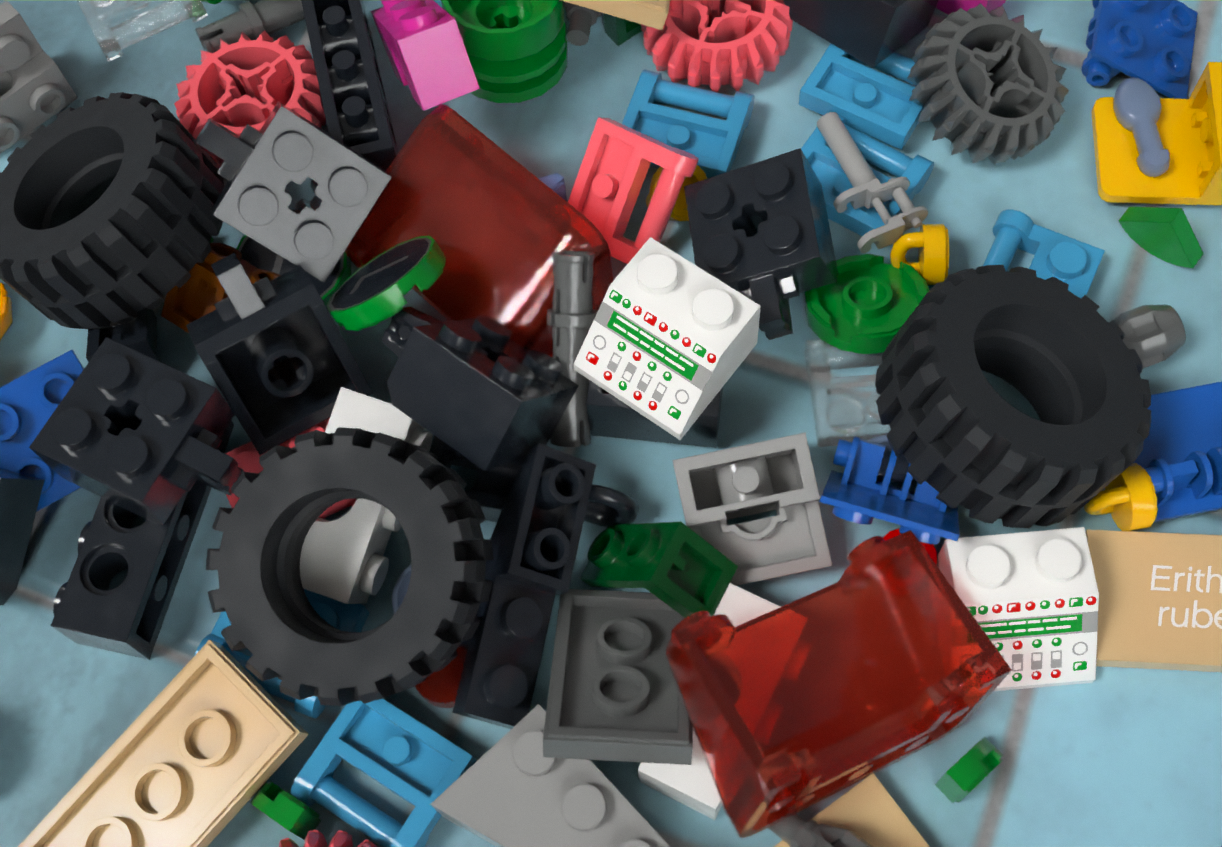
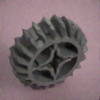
(987, 84)

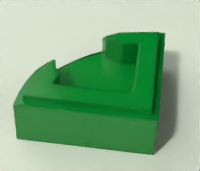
(1163, 234)
(969, 770)
(286, 809)

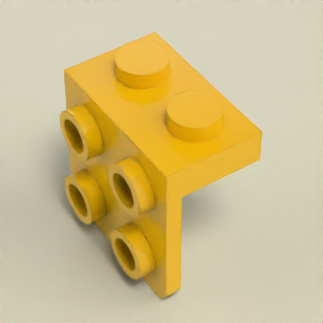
(1187, 129)

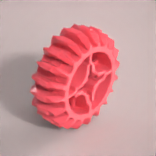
(720, 41)
(246, 82)

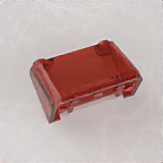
(489, 223)
(831, 682)

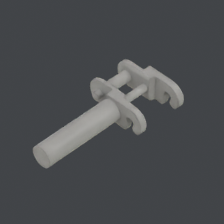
(867, 188)

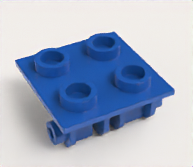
(1143, 41)
(24, 411)
(1185, 451)
(861, 498)

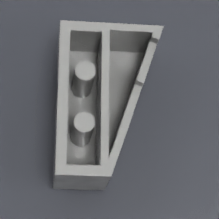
(541, 801)

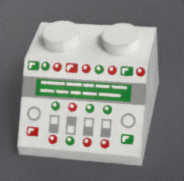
(667, 338)
(1032, 600)

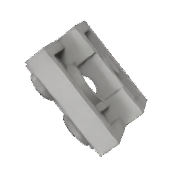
(29, 80)
(754, 481)

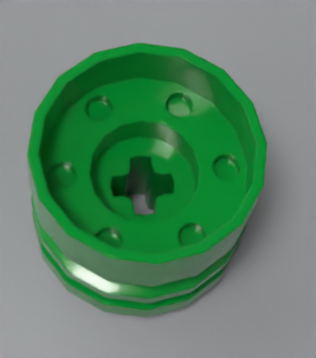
(512, 45)

